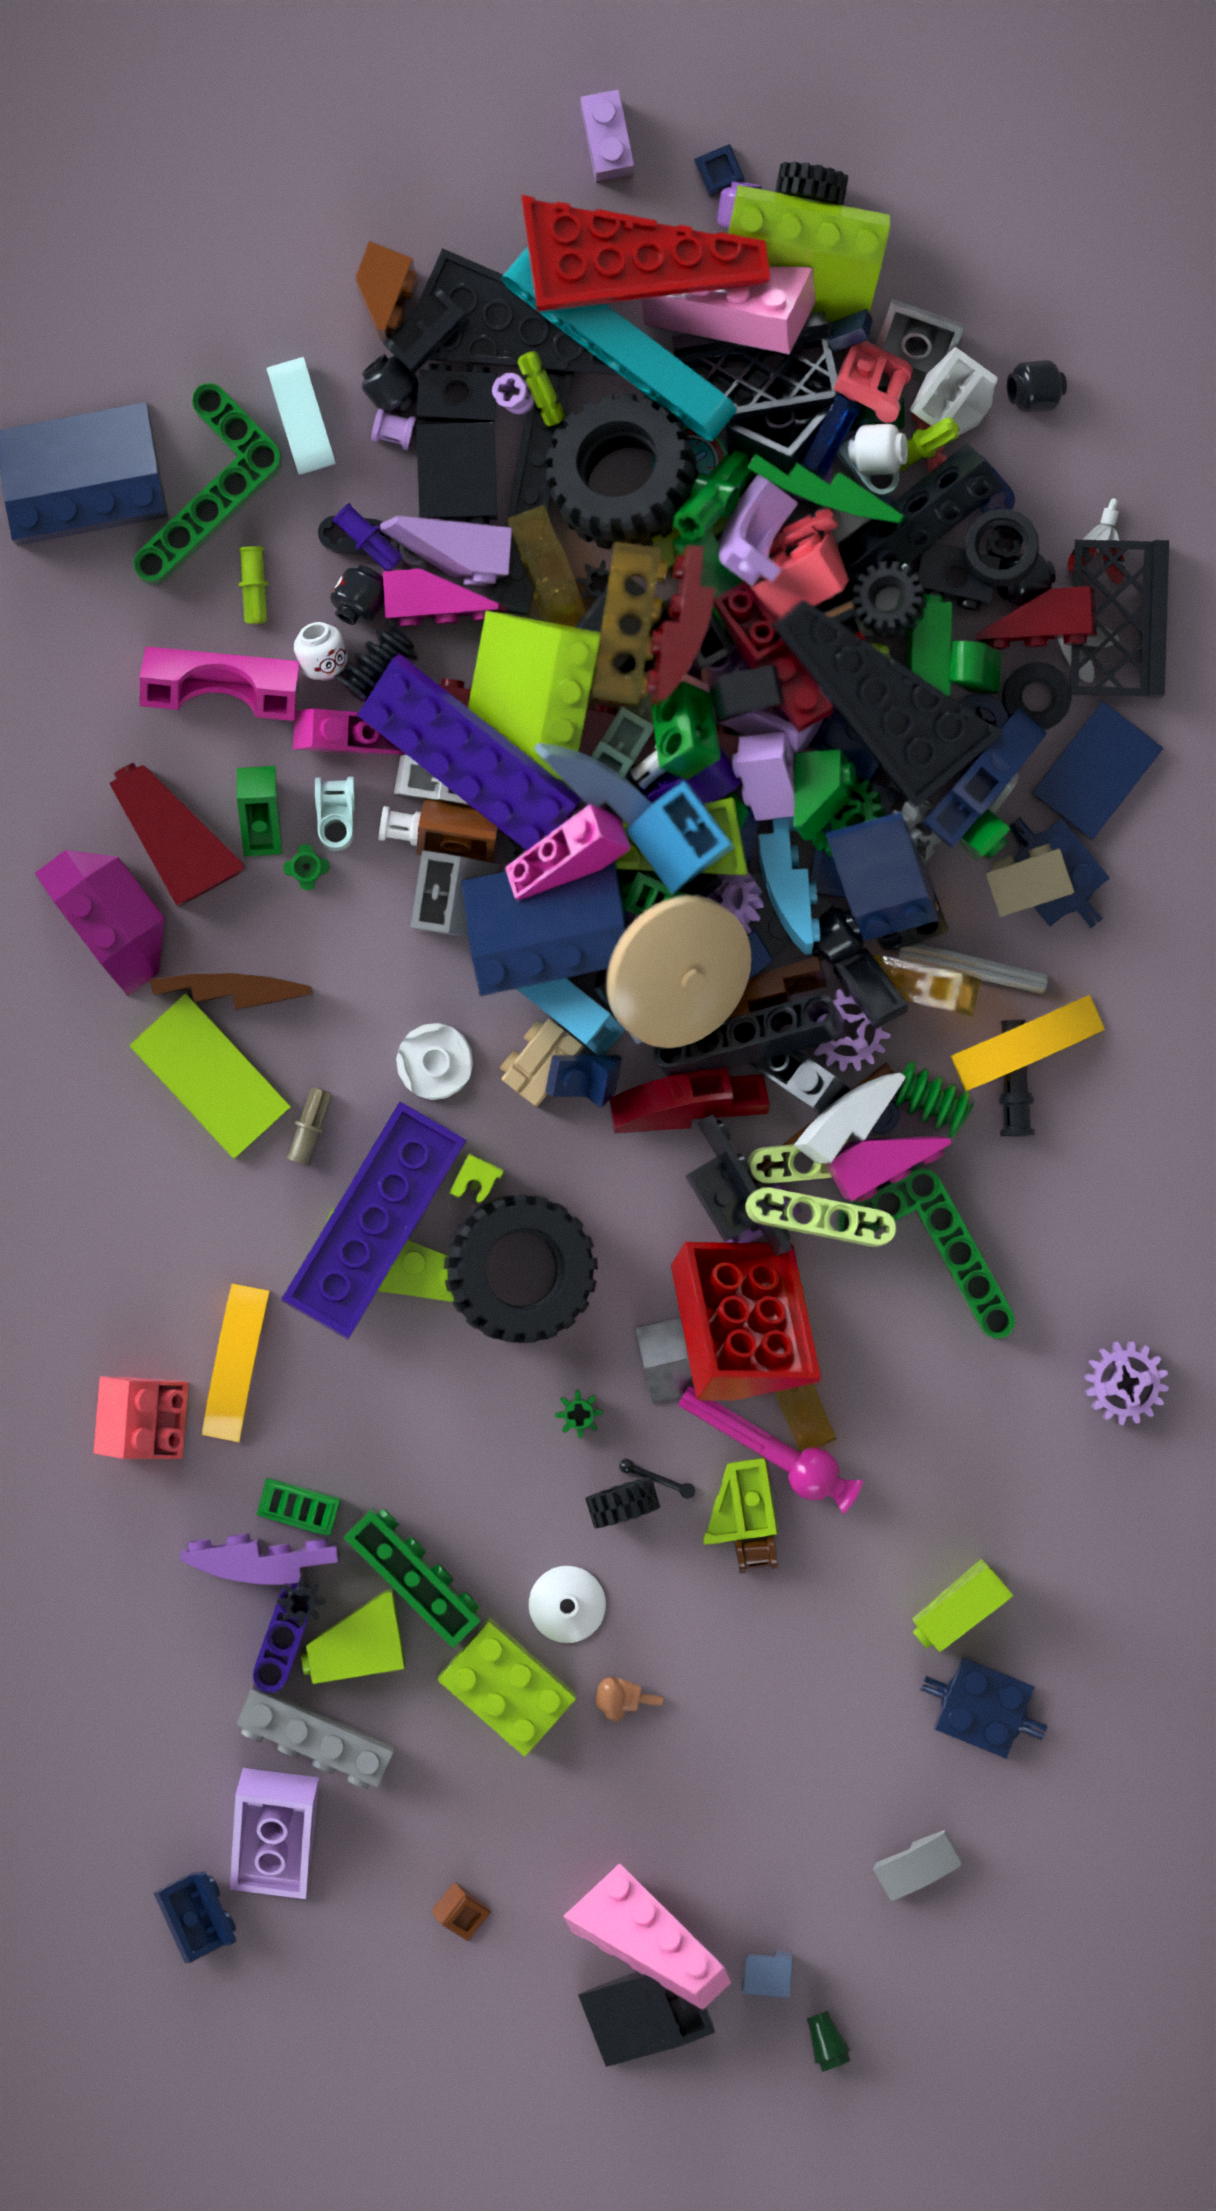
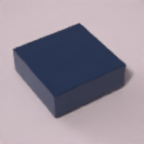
(719, 169)
(850, 330)

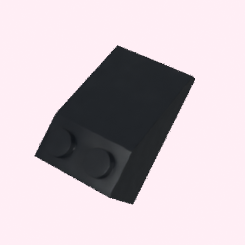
(781, 436)

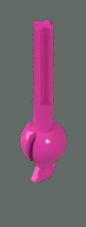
(811, 1473)

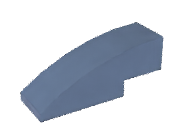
(595, 781)

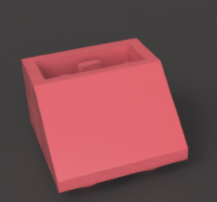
(807, 574)
(141, 1418)

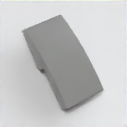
(919, 1866)

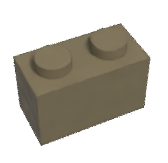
(1029, 881)

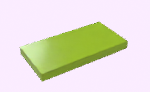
(210, 1076)

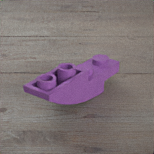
(243, 1562)

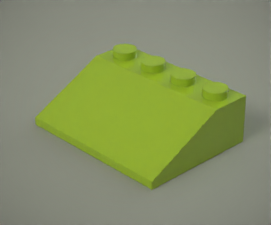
(836, 240)
(534, 682)

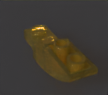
(547, 567)

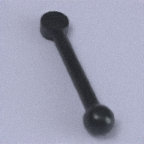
(686, 1490)

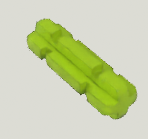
(541, 388)

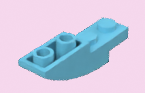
(788, 888)

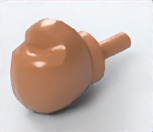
(618, 1695)

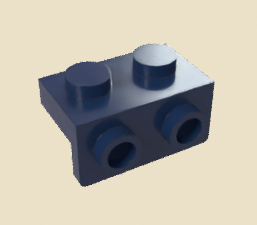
(196, 1915)

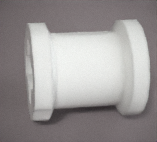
(399, 826)

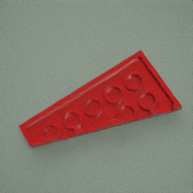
(618, 257)

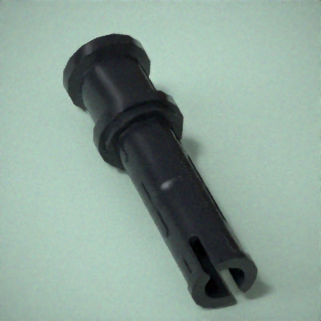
(1016, 1098)

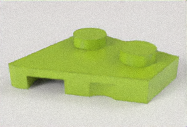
(743, 1504)

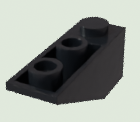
(802, 1078)

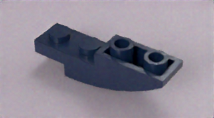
(984, 778)

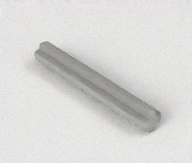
(975, 967)

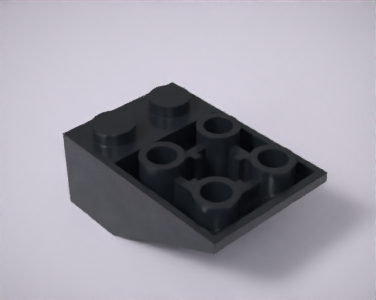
(641, 2018)

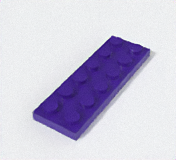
(467, 754)
(373, 1220)

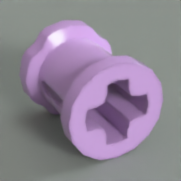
(511, 383)
(393, 429)

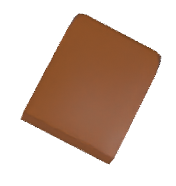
(460, 1911)

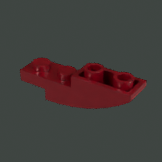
(680, 641)
(761, 646)
(679, 1098)

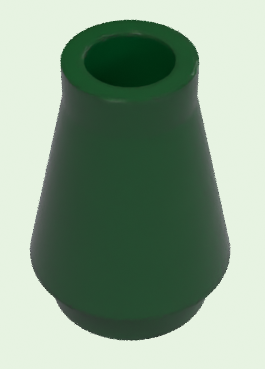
(827, 2042)

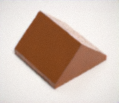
(455, 831)

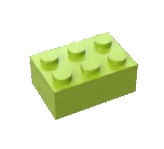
(507, 1687)

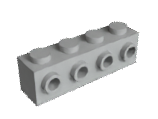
(316, 1736)

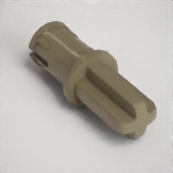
(310, 1126)

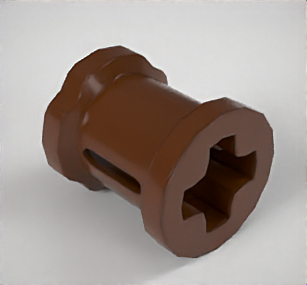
(756, 1554)

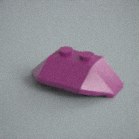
(108, 914)

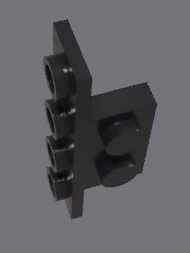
(725, 1187)

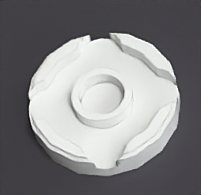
(434, 1061)

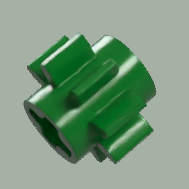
(587, 1421)

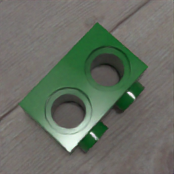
(685, 731)

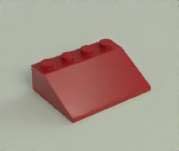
(743, 1320)

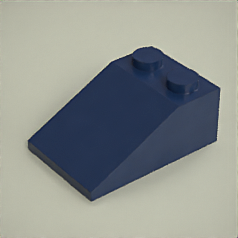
(883, 876)

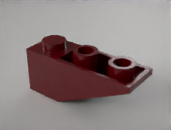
(1055, 614)

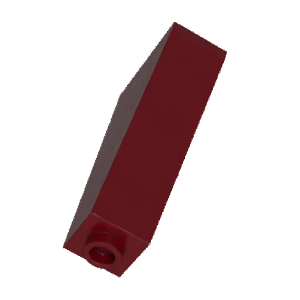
(177, 842)

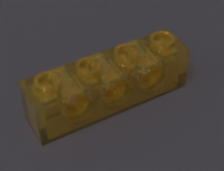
(628, 562)

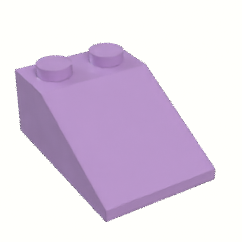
(456, 548)
(273, 1833)

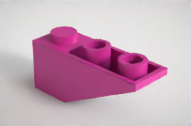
(423, 595)
(338, 733)
(570, 852)
(872, 1161)

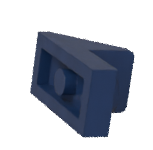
(584, 1077)

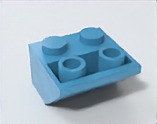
(679, 837)

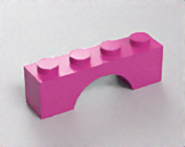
(178, 675)

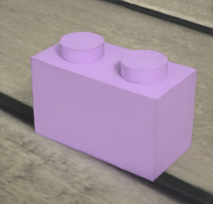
(607, 135)
(767, 774)

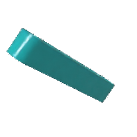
(633, 357)

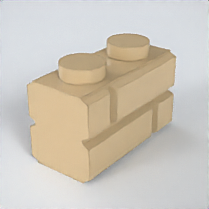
(530, 1069)

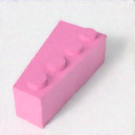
(752, 315)
(641, 1932)

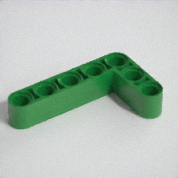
(215, 491)
(943, 1240)

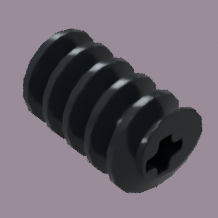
(365, 677)

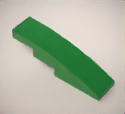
(840, 495)

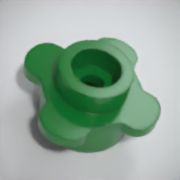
(306, 856)

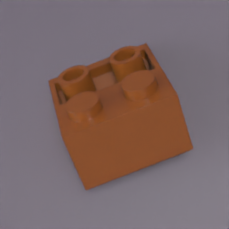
(383, 284)

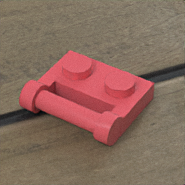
(861, 376)

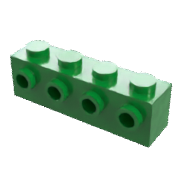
(417, 1582)

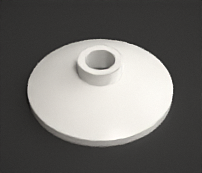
(562, 1584)

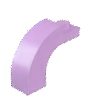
(752, 528)

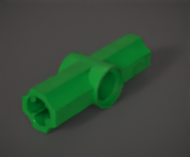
(713, 496)

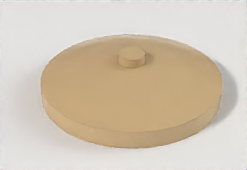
(679, 971)

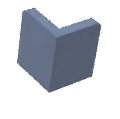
(768, 1975)

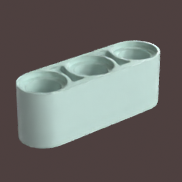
(301, 415)

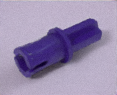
(367, 537)

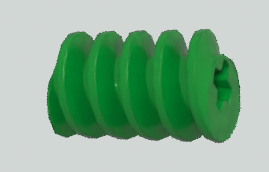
(933, 1099)

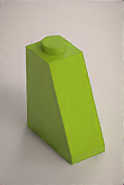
(960, 1607)
(358, 1644)

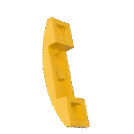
(1027, 1043)
(235, 1362)

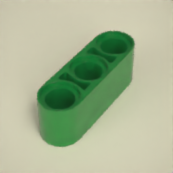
(975, 667)

